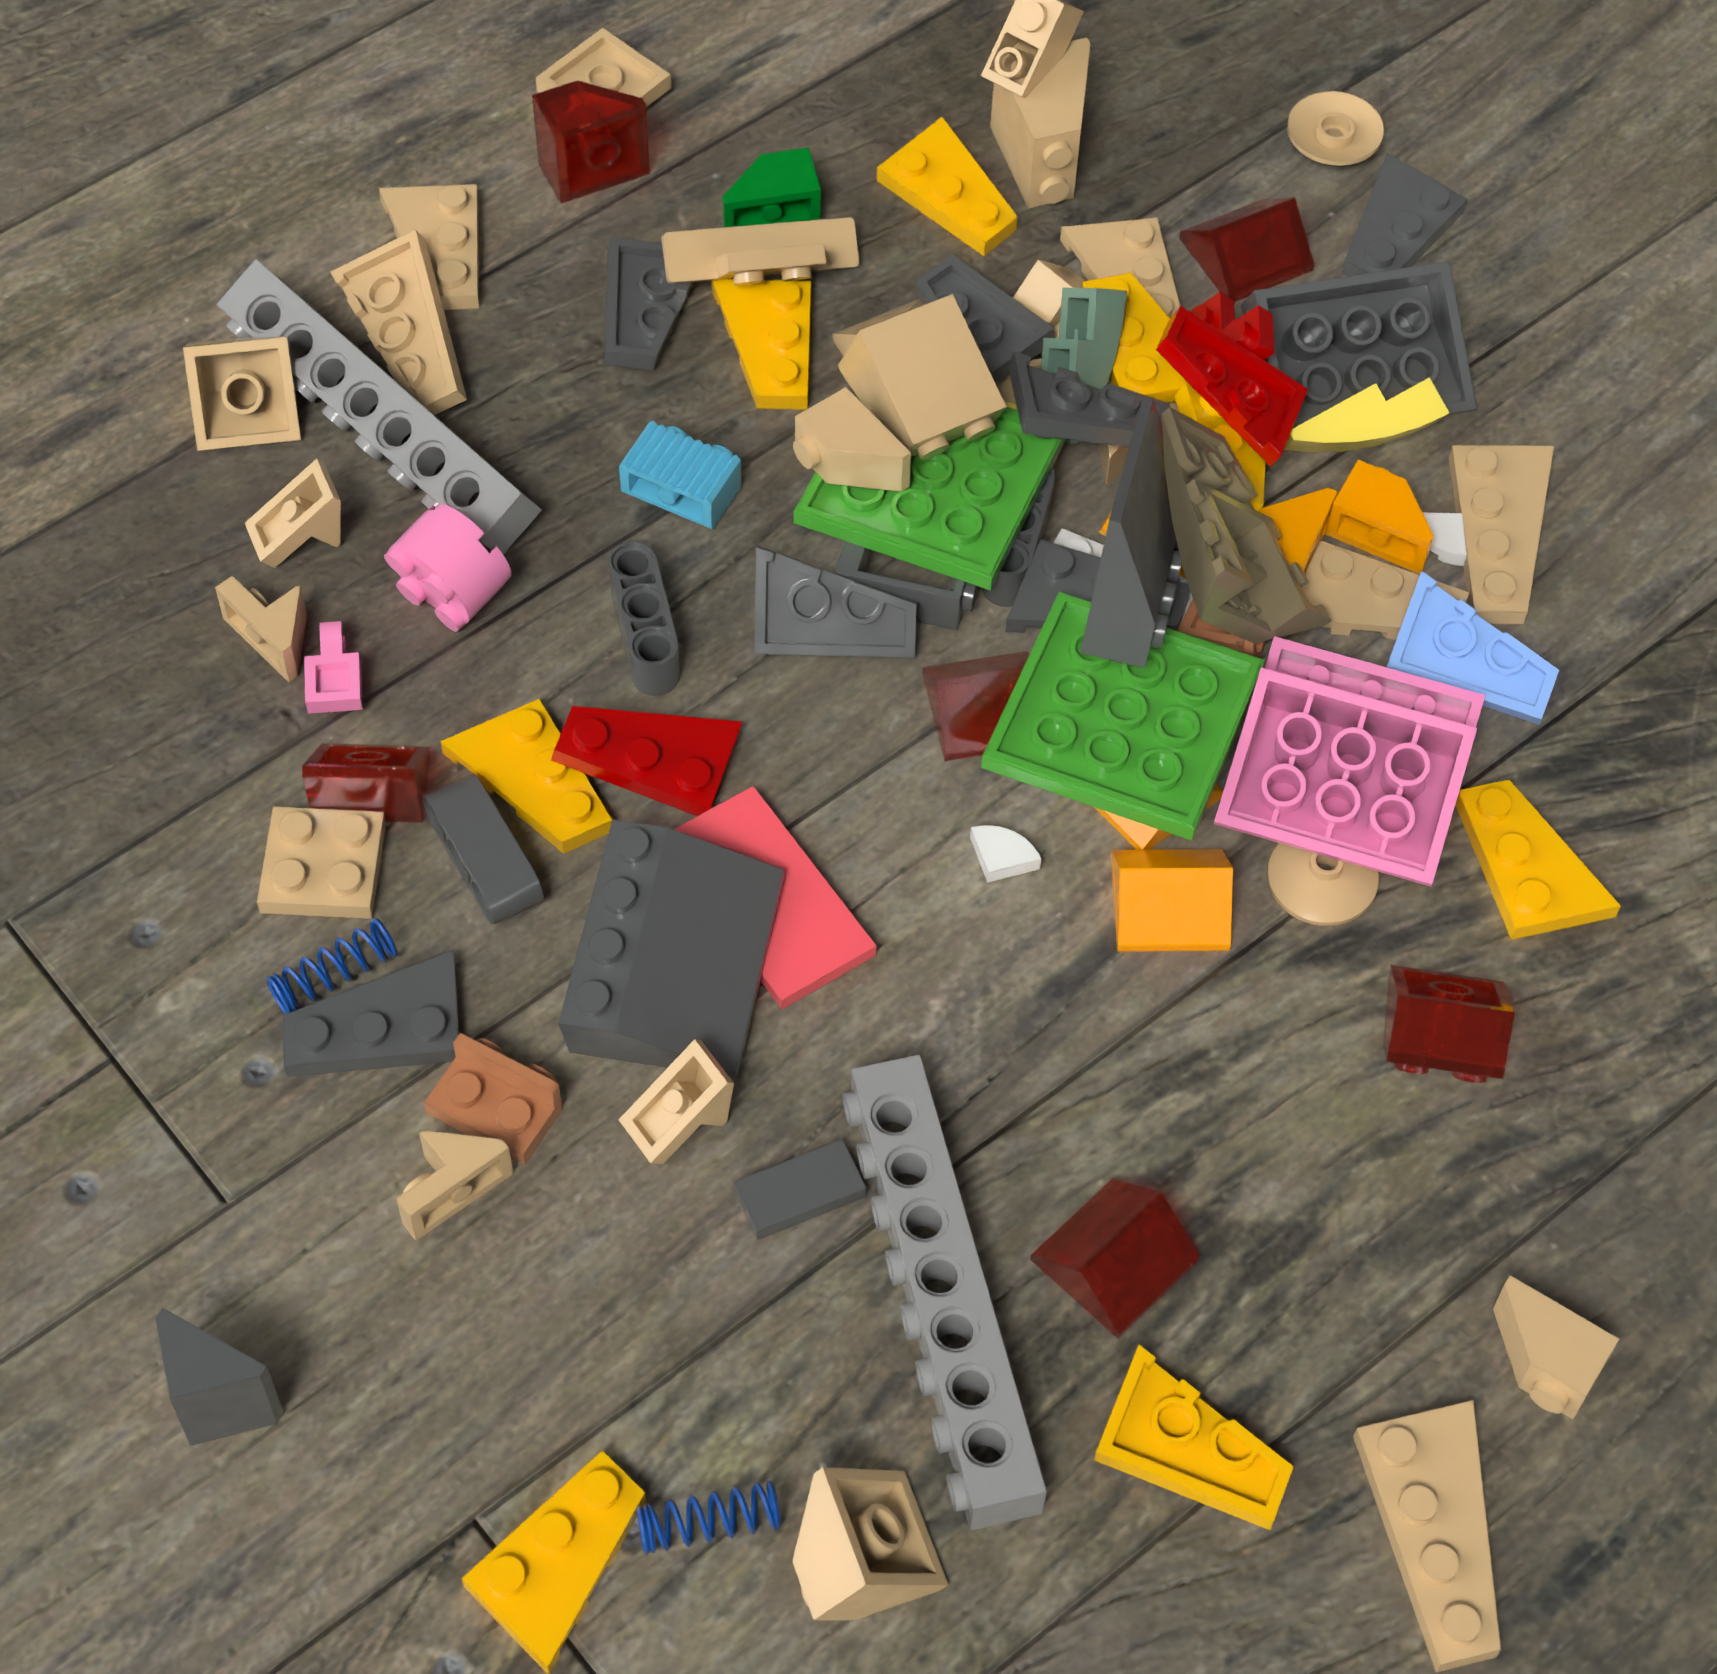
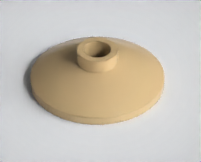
(1335, 128)
(1319, 894)

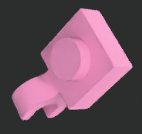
(333, 677)

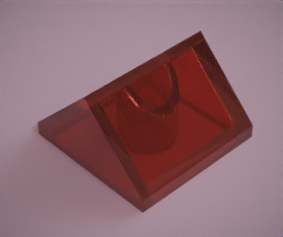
(1251, 247)
(970, 700)
(369, 779)
(1118, 1254)

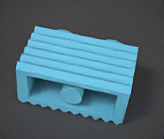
(681, 474)

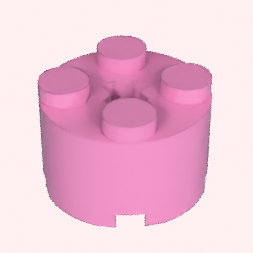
(447, 565)

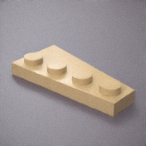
(405, 319)
(1502, 509)
(1435, 1517)

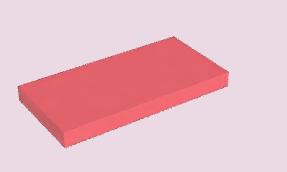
(812, 929)

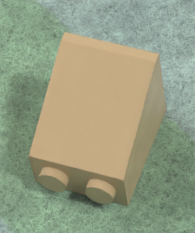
(1044, 129)
(924, 378)

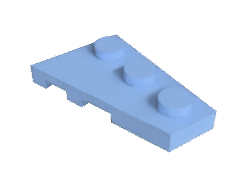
(1459, 648)

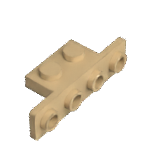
(760, 251)

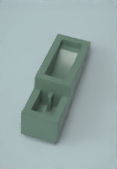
(1087, 335)

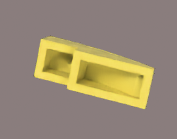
(1369, 420)

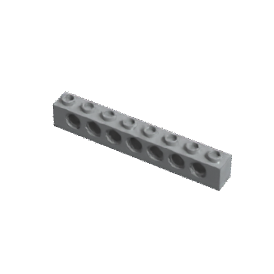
(501, 508)
(985, 1491)

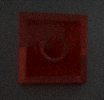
(589, 138)
(1447, 1024)

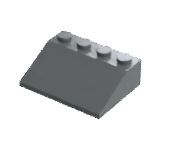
(1370, 331)
(1138, 555)
(670, 949)

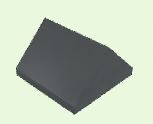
(213, 1384)

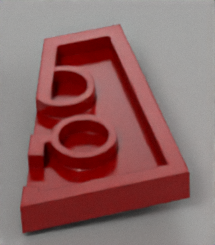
(1235, 382)
(650, 753)

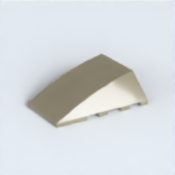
(1227, 545)

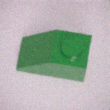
(774, 190)

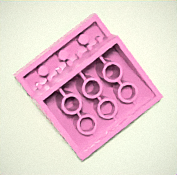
(1350, 760)

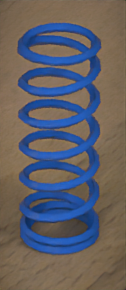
(281, 988)
(647, 1512)

